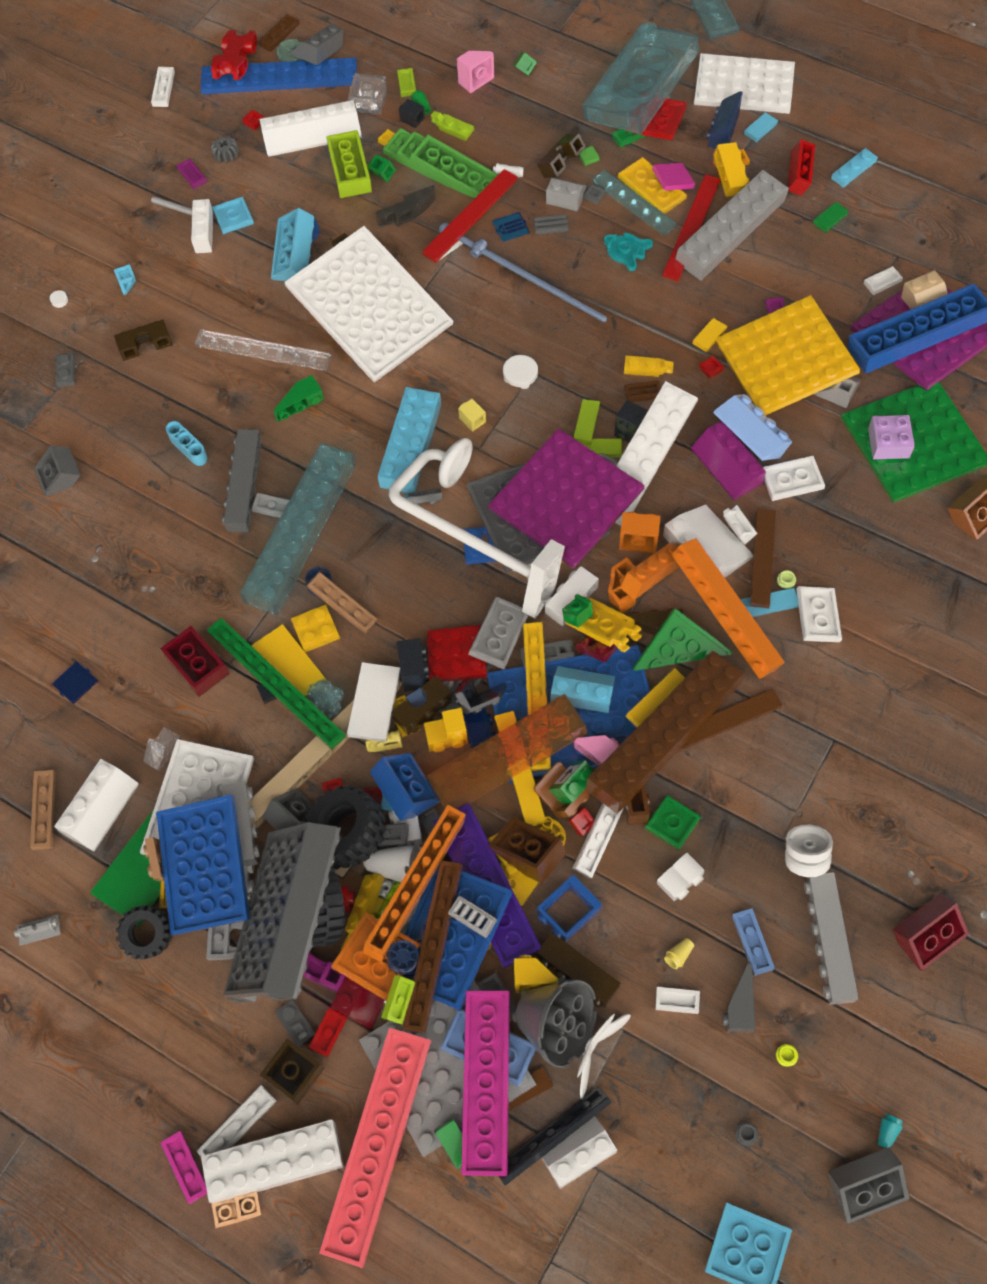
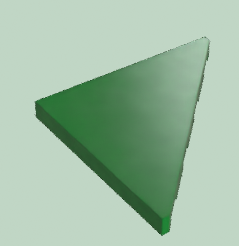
(678, 642)

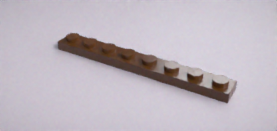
(432, 947)

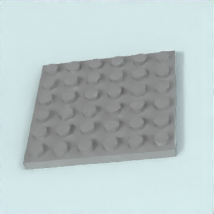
(442, 1078)

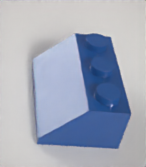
(404, 785)

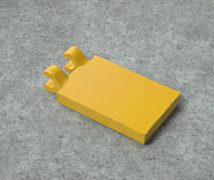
(609, 626)

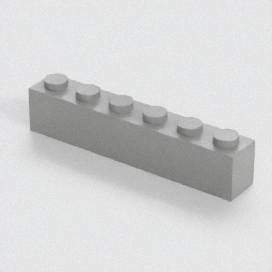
(831, 939)

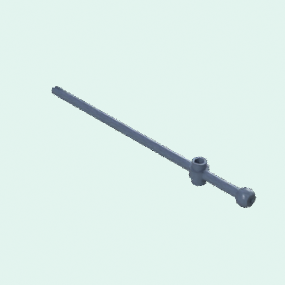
(479, 248)

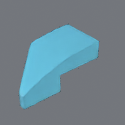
(125, 278)

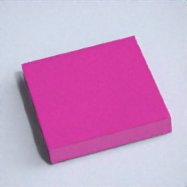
(673, 176)

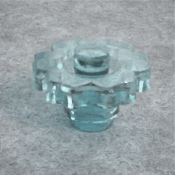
(326, 697)

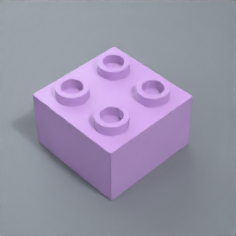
(891, 437)

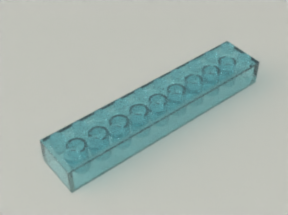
(298, 529)

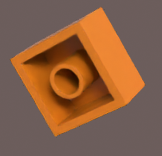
(639, 532)

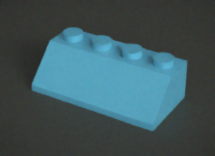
(292, 244)

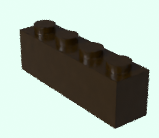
(573, 965)

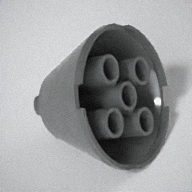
(558, 1020)

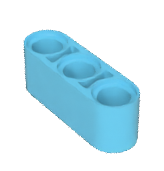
(192, 447)

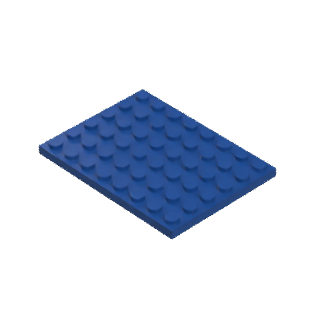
(627, 692)

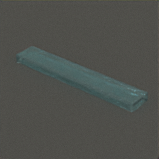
(634, 203)

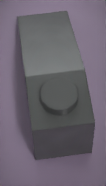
(740, 1010)

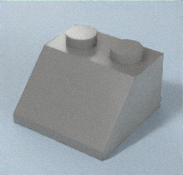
(565, 193)

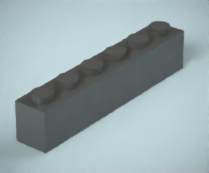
(242, 480)

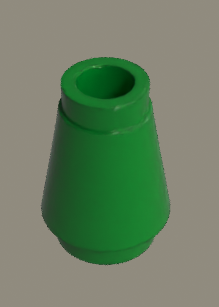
(420, 98)

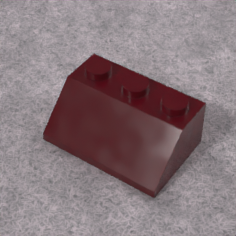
(931, 931)
(357, 1003)

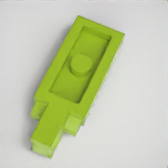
(452, 125)

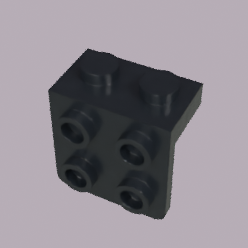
(471, 701)

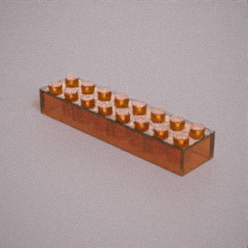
(508, 753)

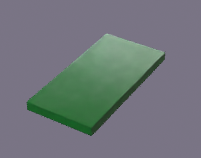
(127, 879)

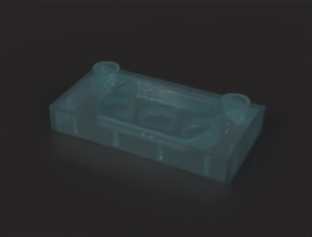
(641, 78)

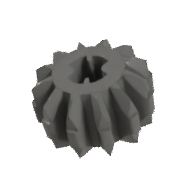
(224, 149)

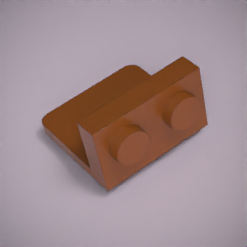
(550, 800)

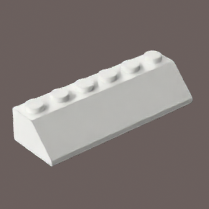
(308, 127)

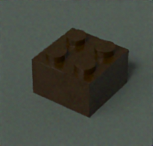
(292, 1071)

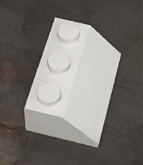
(579, 1153)

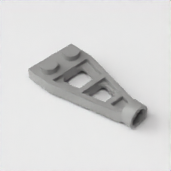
(219, 942)

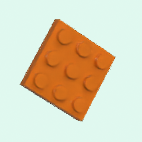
(362, 968)

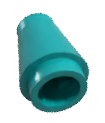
(889, 1130)

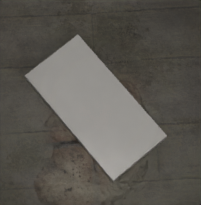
(499, 633)

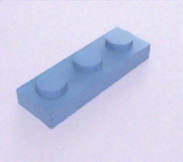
(753, 942)

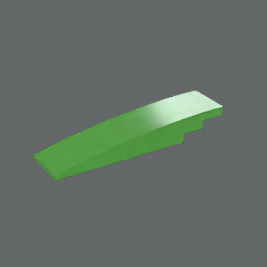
(439, 162)

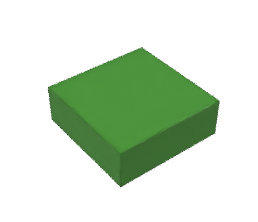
(588, 156)

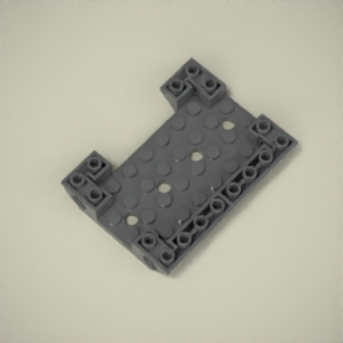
(282, 913)

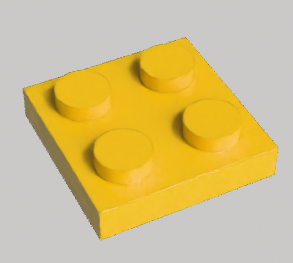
(315, 628)

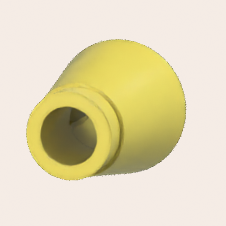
(679, 953)

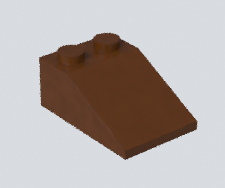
(528, 849)

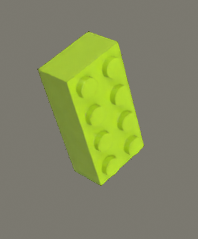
(349, 164)

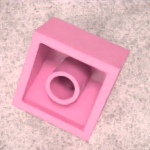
(475, 69)

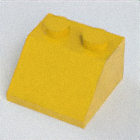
(531, 974)

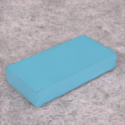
(760, 127)

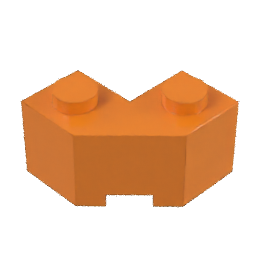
(617, 597)

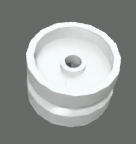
(808, 850)

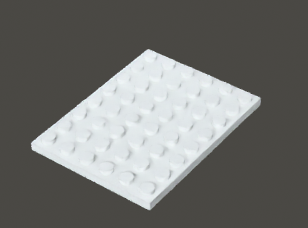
(369, 303)

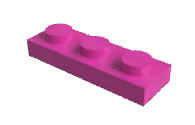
(184, 1167)

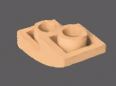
(236, 1209)

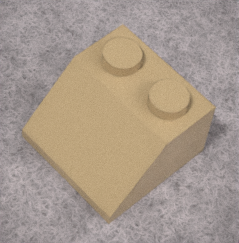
(923, 289)

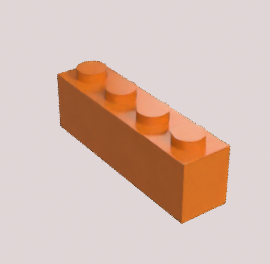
(650, 571)

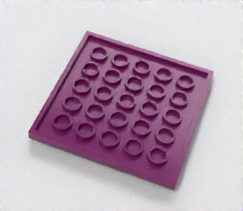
(936, 361)
(566, 496)

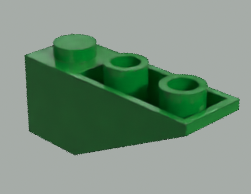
(301, 396)

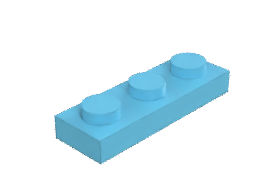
(854, 167)

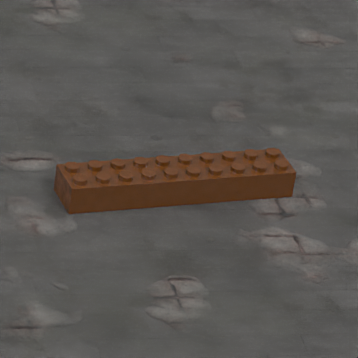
(663, 732)

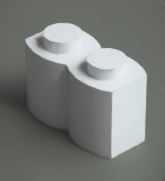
(681, 877)

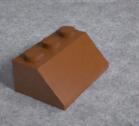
(970, 509)

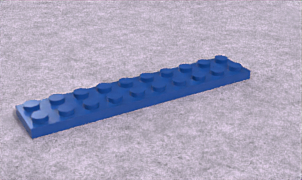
(283, 76)

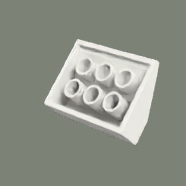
(714, 536)

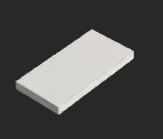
(373, 702)

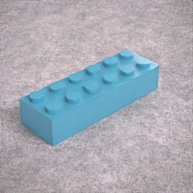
(409, 436)

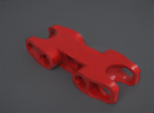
(234, 55)

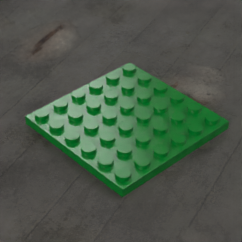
(941, 438)

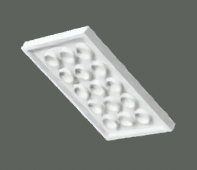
(764, 82)
(197, 776)

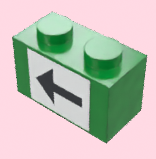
(571, 782)

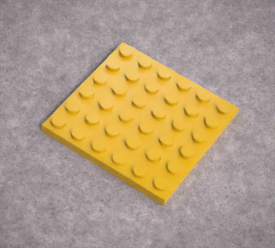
(787, 355)

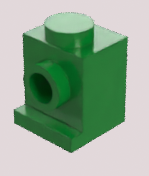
(381, 168)
(578, 611)

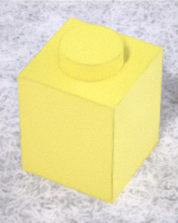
(472, 415)

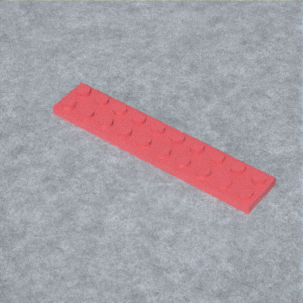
(375, 1148)

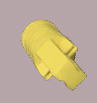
(393, 742)

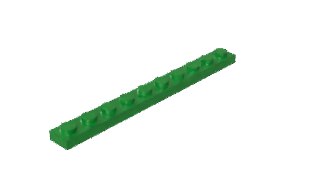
(276, 684)

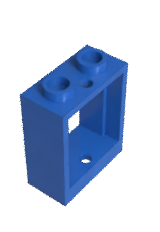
(583, 893)

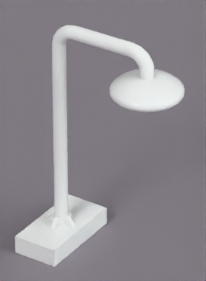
(543, 571)

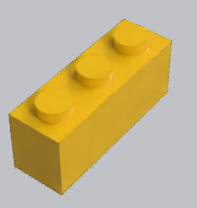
(730, 168)

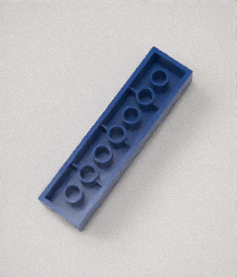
(918, 328)

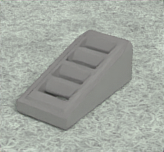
(464, 905)

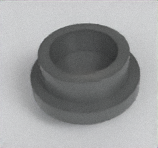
(746, 1134)

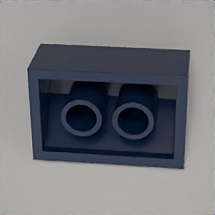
(725, 121)

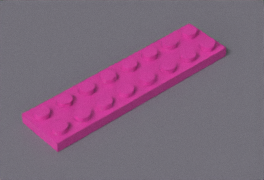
(486, 1084)

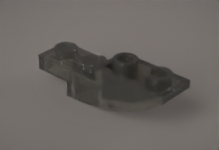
(412, 207)

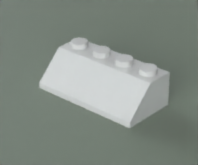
(96, 805)

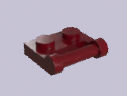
(598, 650)

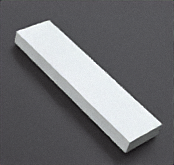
(596, 841)
(239, 1122)

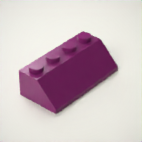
(728, 460)

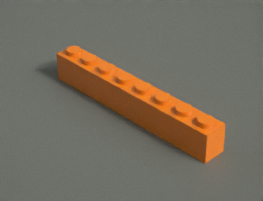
(727, 608)
(414, 884)

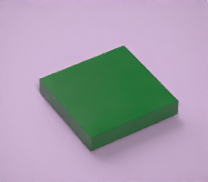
(672, 822)

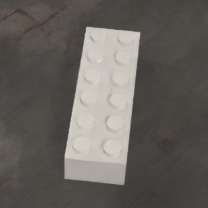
(272, 1161)

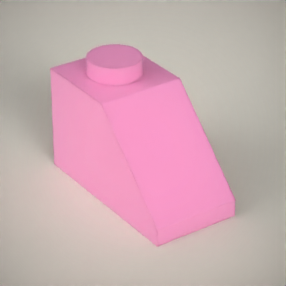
(596, 747)

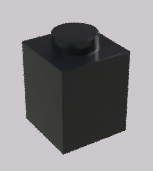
(411, 113)

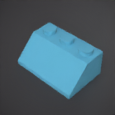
(583, 688)

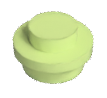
(786, 579)

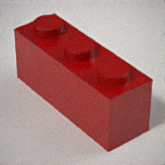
(801, 167)

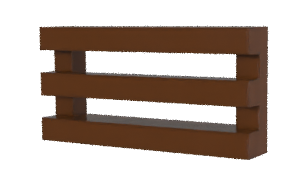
(644, 393)

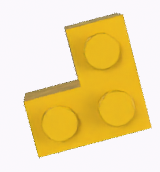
(447, 731)

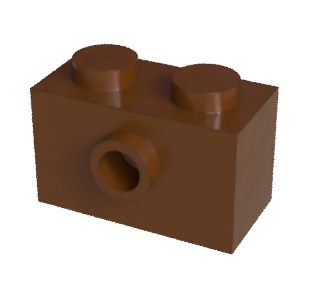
(637, 808)

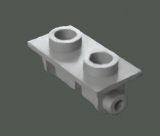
(38, 930)

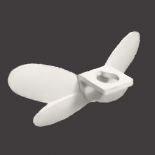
(605, 1031)

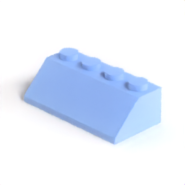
(753, 427)

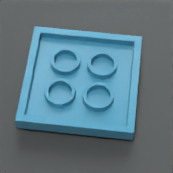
(747, 1248)

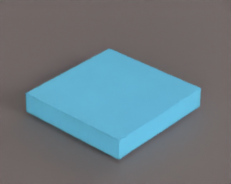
(232, 215)

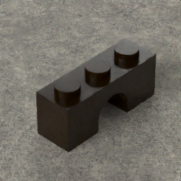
(553, 162)
(130, 341)
(411, 718)

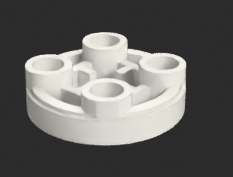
(520, 371)

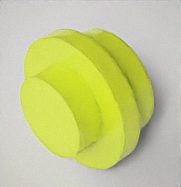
(786, 1055)

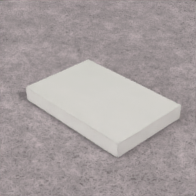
(793, 478)
(819, 614)

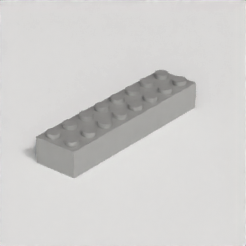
(731, 225)

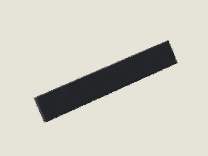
(555, 1133)

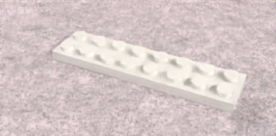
(656, 436)

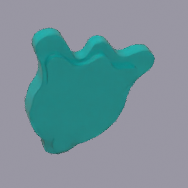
(627, 249)

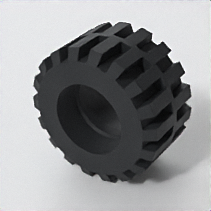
(126, 932)

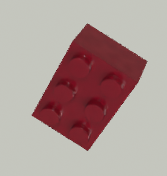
(195, 661)

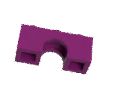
(323, 974)

